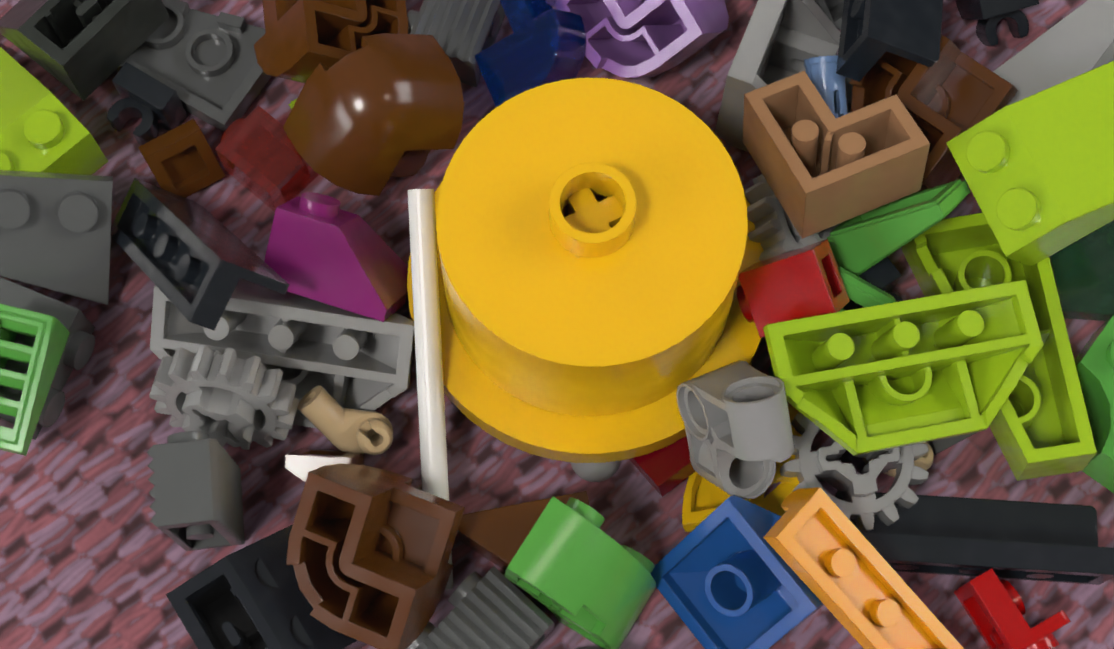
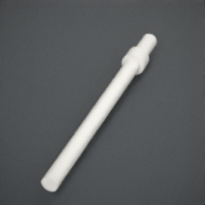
(428, 345)

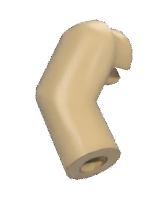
(345, 427)

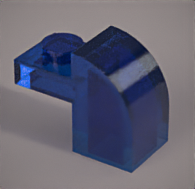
(542, 49)

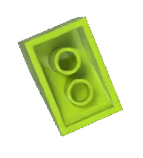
(39, 129)
(1044, 166)

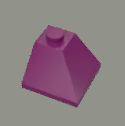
(335, 257)

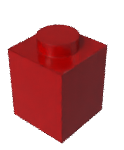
(792, 286)

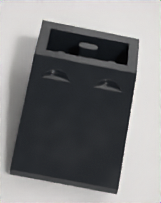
(253, 603)

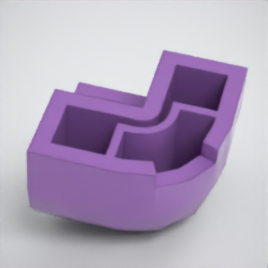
(646, 35)

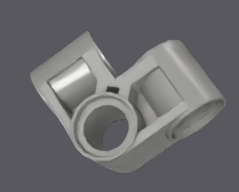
(736, 427)

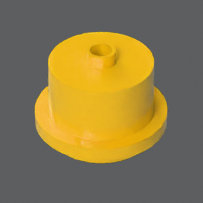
(588, 268)

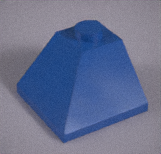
(732, 582)

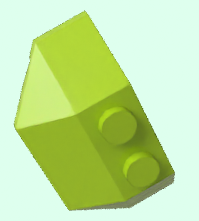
(908, 365)

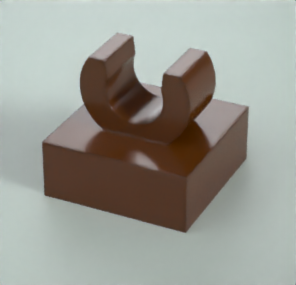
(182, 160)

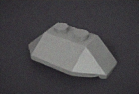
(309, 341)

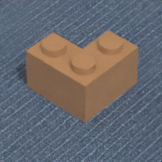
(829, 165)

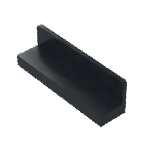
(893, 26)
(187, 252)
(983, 534)

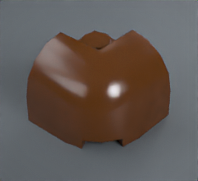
(321, 31)
(939, 98)
(378, 112)
(372, 552)

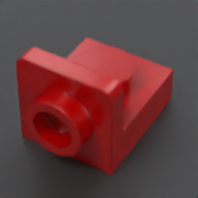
(999, 614)

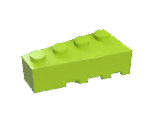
(1045, 418)

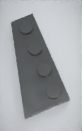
(205, 61)
(57, 231)

